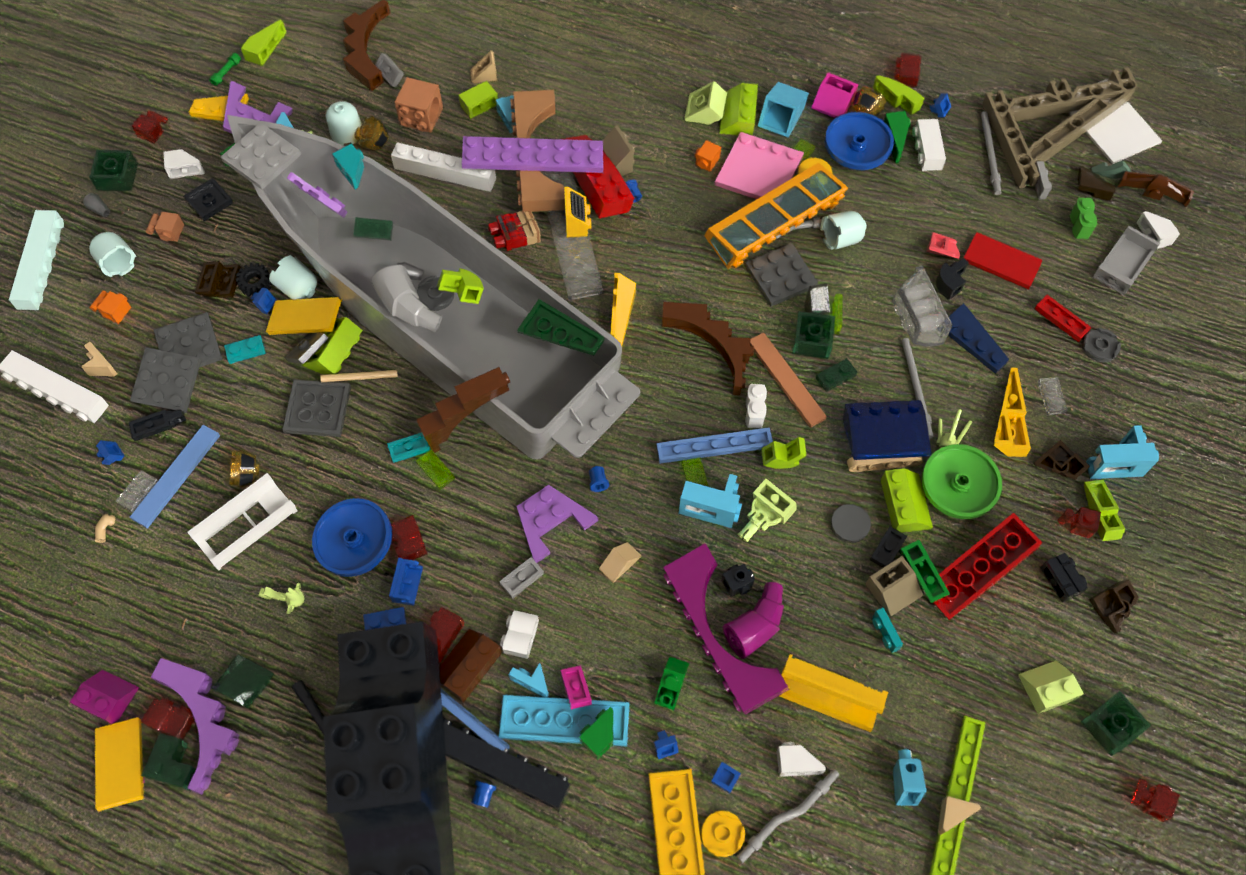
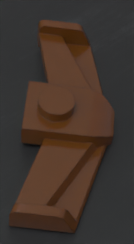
(1156, 186)

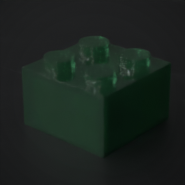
(113, 170)
(813, 335)
(1115, 723)

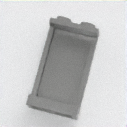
(1126, 260)

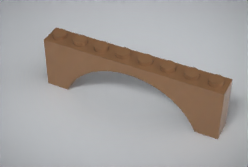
(537, 190)

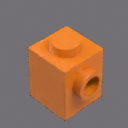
(707, 155)

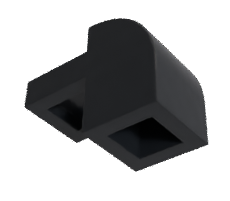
(949, 279)

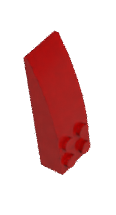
(605, 190)
(986, 564)

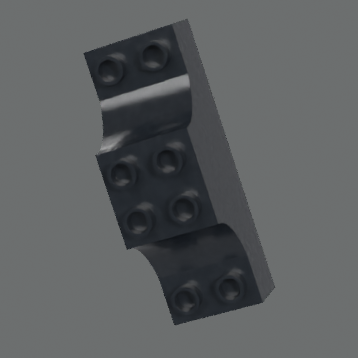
(389, 753)

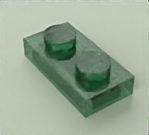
(373, 228)
(836, 375)

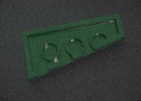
(557, 328)

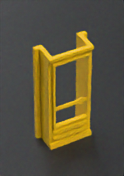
(832, 694)

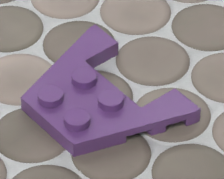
(236, 108)
(319, 194)
(546, 511)

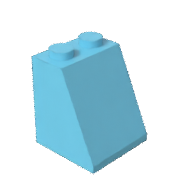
(782, 109)

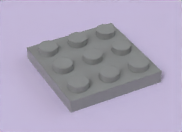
(261, 155)

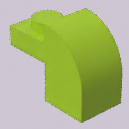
(464, 283)
(783, 456)

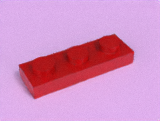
(1062, 318)

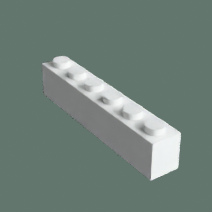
(441, 167)
(52, 387)

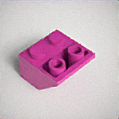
(834, 96)

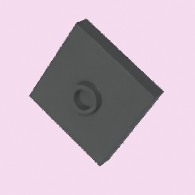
(306, 348)

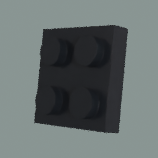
(208, 199)

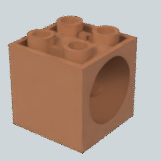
(419, 105)

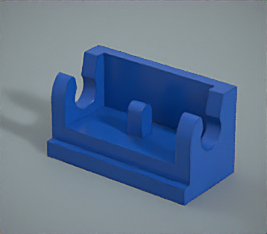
(405, 582)

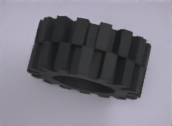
(249, 273)

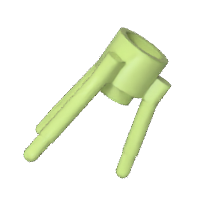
(950, 438)

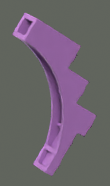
(213, 739)

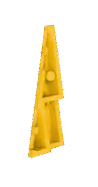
(623, 300)
(1011, 431)

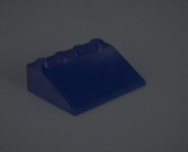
(887, 430)

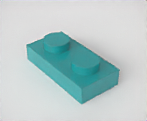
(245, 349)
(408, 447)
(890, 636)

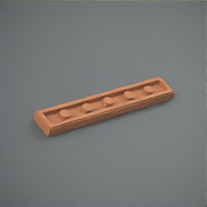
(787, 380)

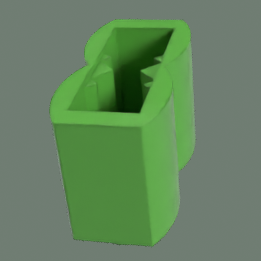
(1083, 218)

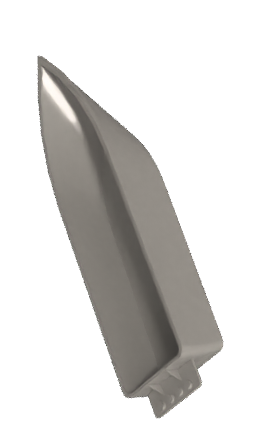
(553, 389)

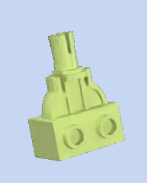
(767, 509)

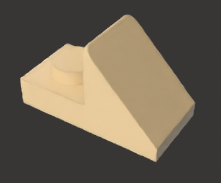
(98, 364)

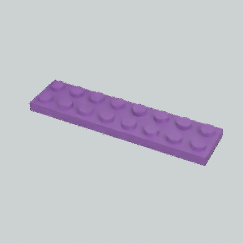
(532, 154)

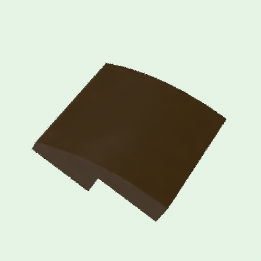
(217, 280)

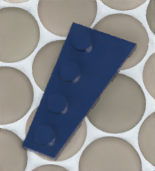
(975, 339)

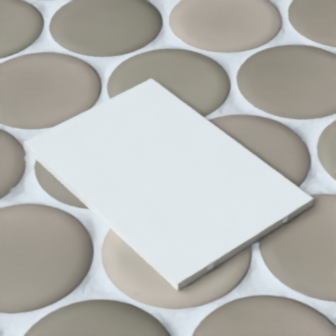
(1122, 134)

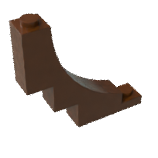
(452, 410)

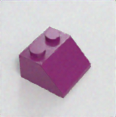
(104, 696)

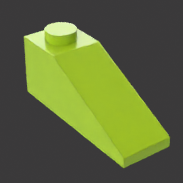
(263, 43)

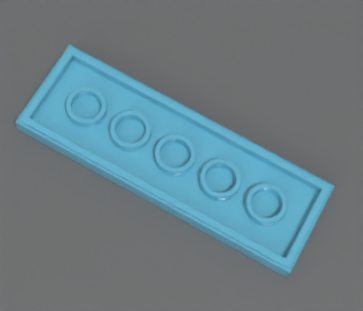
(555, 721)

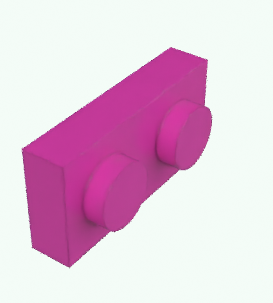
(576, 687)

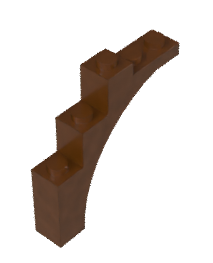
(359, 30)
(696, 320)

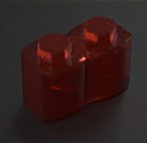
(908, 69)
(408, 539)
(168, 719)

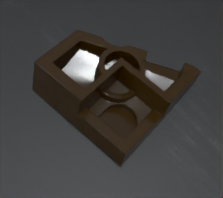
(1093, 183)
(1062, 461)
(1115, 604)

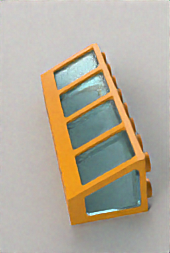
(774, 214)

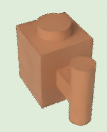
(166, 225)

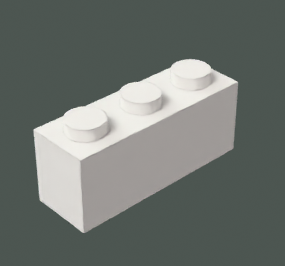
(929, 144)

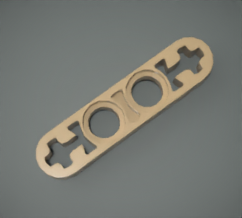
(881, 464)

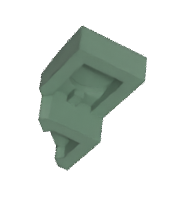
(1113, 171)

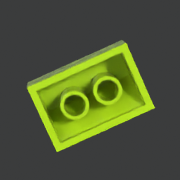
(739, 110)
(336, 349)
(906, 500)

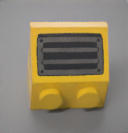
(576, 213)

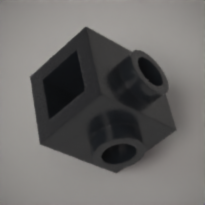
(738, 580)

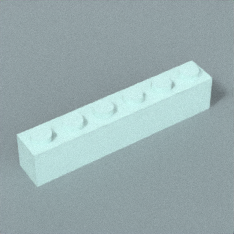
(36, 260)

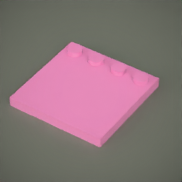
(757, 166)

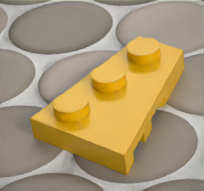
(212, 108)

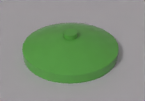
(961, 481)

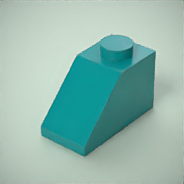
(350, 164)

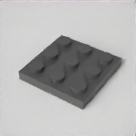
(781, 274)
(192, 338)
(165, 380)
(317, 408)

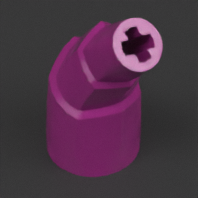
(758, 625)

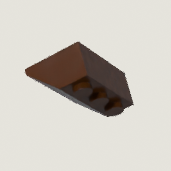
(468, 664)

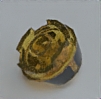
(868, 102)
(372, 134)
(243, 468)

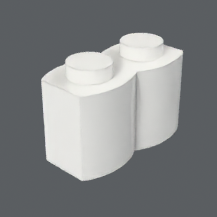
(756, 406)
(520, 634)

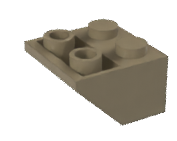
(619, 150)
(895, 586)

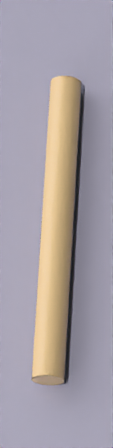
(358, 376)

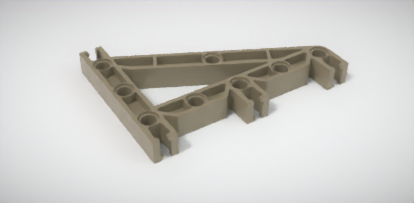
(1092, 101)

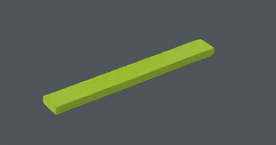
(959, 787)

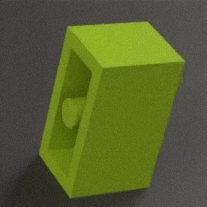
(478, 99)

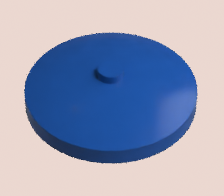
(859, 141)
(352, 537)

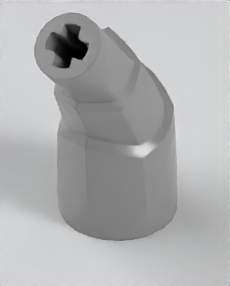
(402, 299)

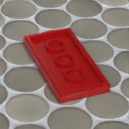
(1002, 260)

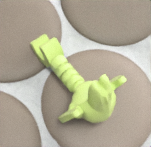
(293, 598)

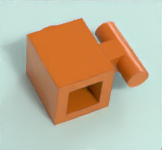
(111, 306)

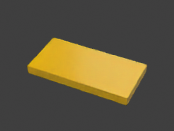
(303, 316)
(118, 764)

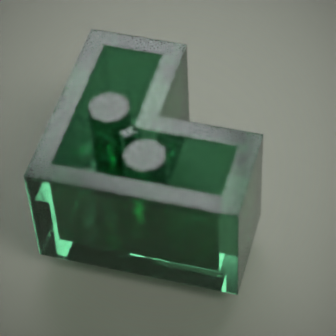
(165, 763)

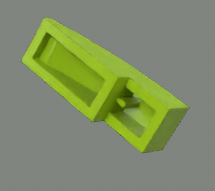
(898, 94)
(1101, 500)

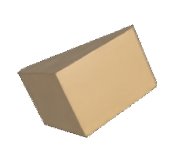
(484, 69)
(619, 561)
(953, 812)

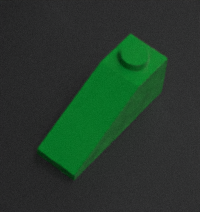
(898, 124)
(925, 571)

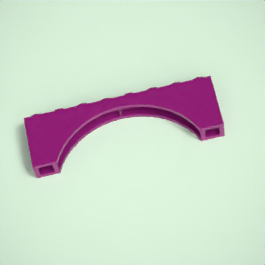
(748, 683)

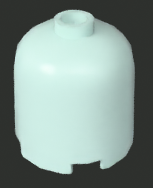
(342, 122)
(843, 229)
(112, 254)
(294, 278)

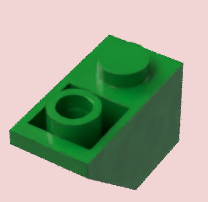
(671, 683)
(599, 736)

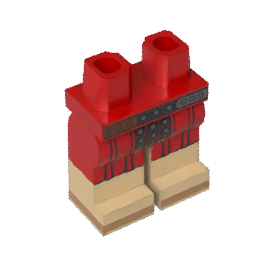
(515, 230)

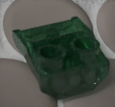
(243, 681)

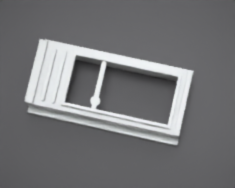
(261, 491)

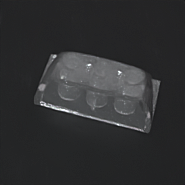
(921, 310)

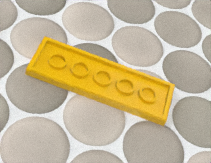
(676, 823)

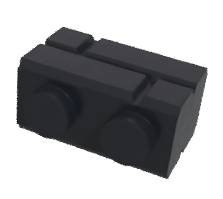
(1064, 577)

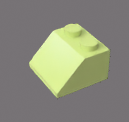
(706, 104)
(1050, 686)

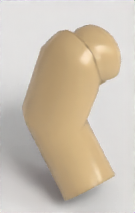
(100, 528)

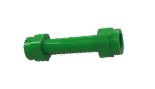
(233, 60)

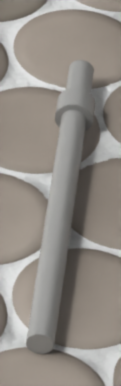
(995, 178)
(915, 381)

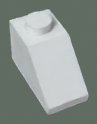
(181, 164)
(1158, 228)
(797, 761)

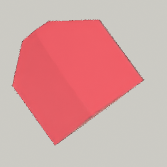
(943, 246)

